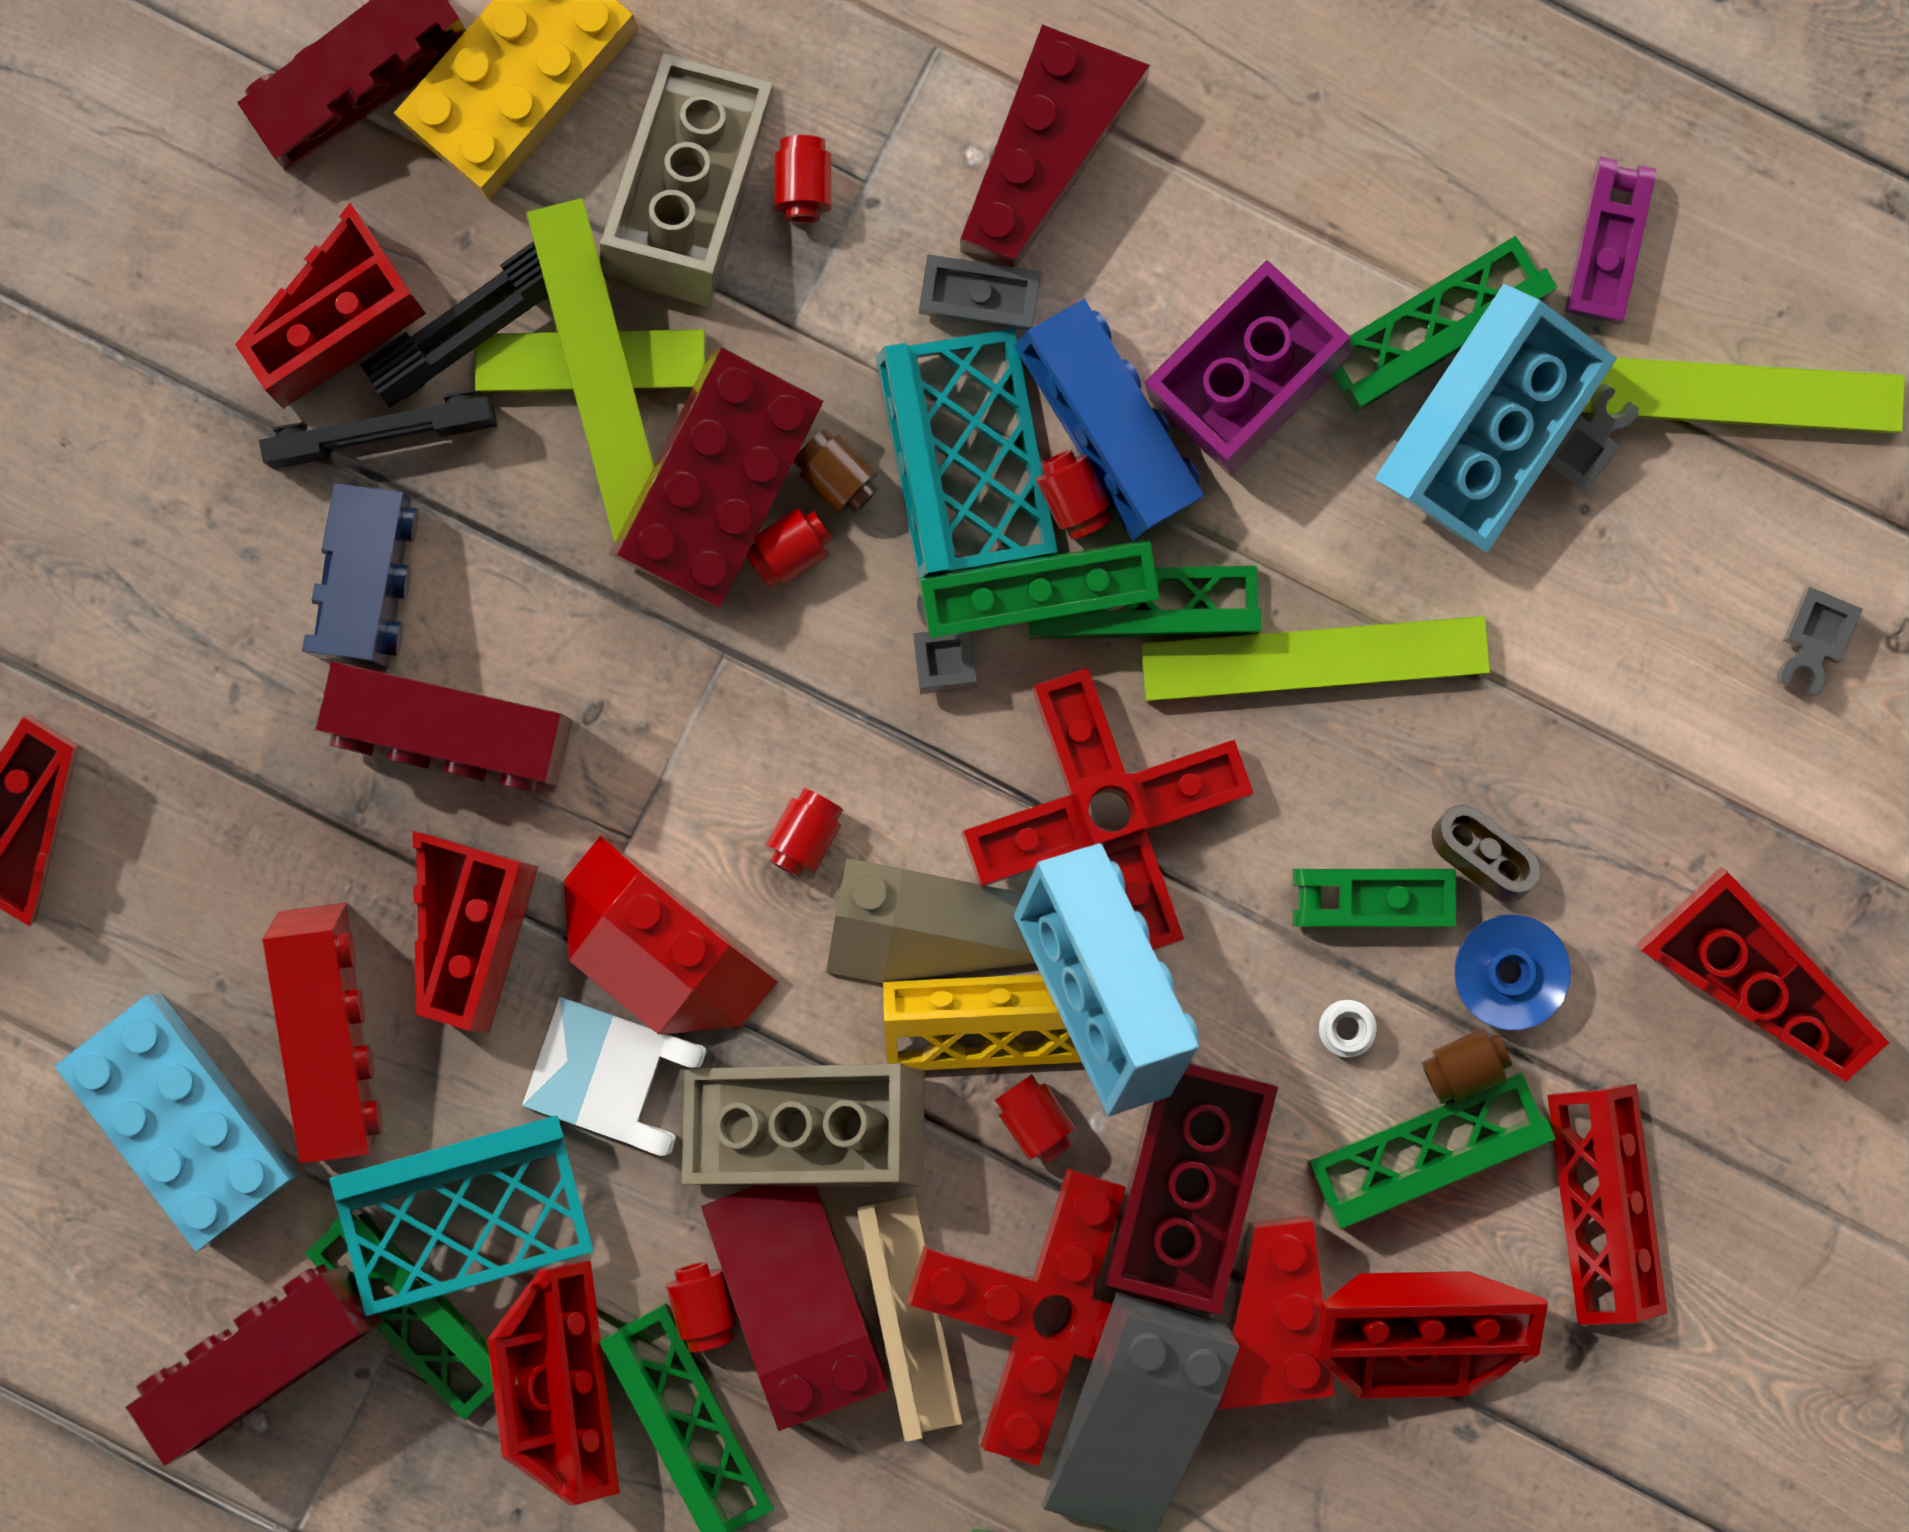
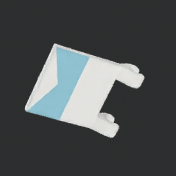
(600, 1072)

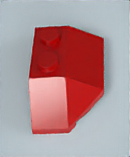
(655, 949)
(1427, 1333)
(555, 1387)

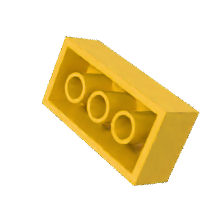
(512, 82)

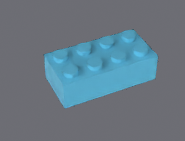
(1496, 417)
(1106, 979)
(177, 1120)

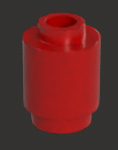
(802, 178)
(1074, 494)
(789, 547)
(804, 833)
(1035, 1119)
(701, 1307)

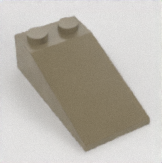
(684, 180)
(804, 1126)

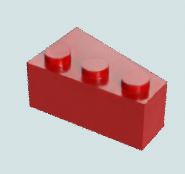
(329, 313)
(33, 794)
(466, 928)
(1277, 1318)

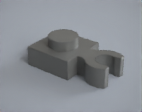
(1587, 444)
(1820, 632)
(943, 661)

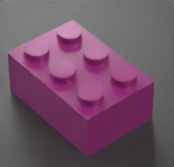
(1249, 367)

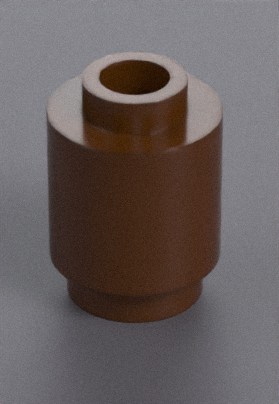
(837, 472)
(1467, 1066)

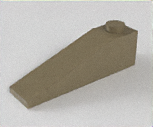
(921, 925)

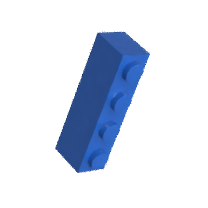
(1110, 418)

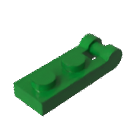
(1377, 897)

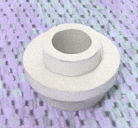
(1365, 1028)

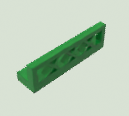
(1444, 343)
(1038, 588)
(1165, 623)
(1440, 1170)
(437, 1313)
(665, 1432)

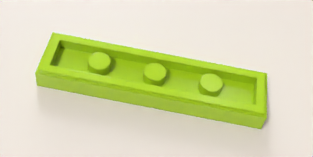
(538, 364)

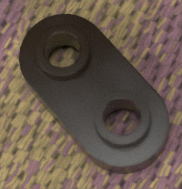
(1485, 852)

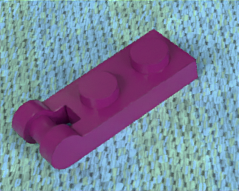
(1610, 242)

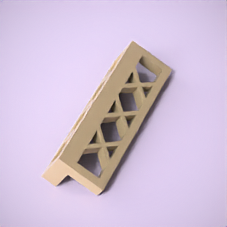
(910, 1334)

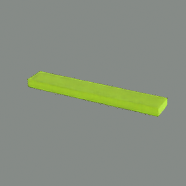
(593, 355)
(1757, 395)
(1315, 658)

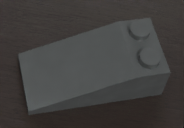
(1140, 1414)

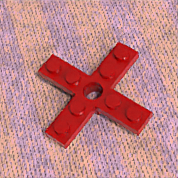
(1091, 767)
(1007, 1302)

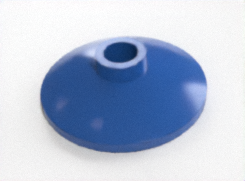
(1541, 978)

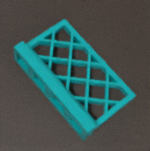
(917, 459)
(450, 1165)

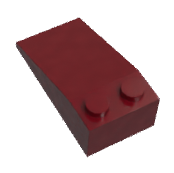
(795, 1301)

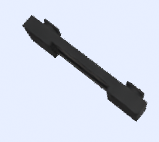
(401, 365)
(298, 445)

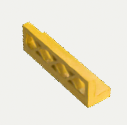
(984, 1005)

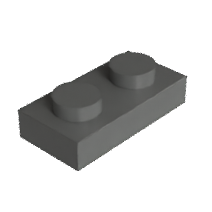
(979, 292)

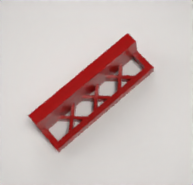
(1625, 1201)

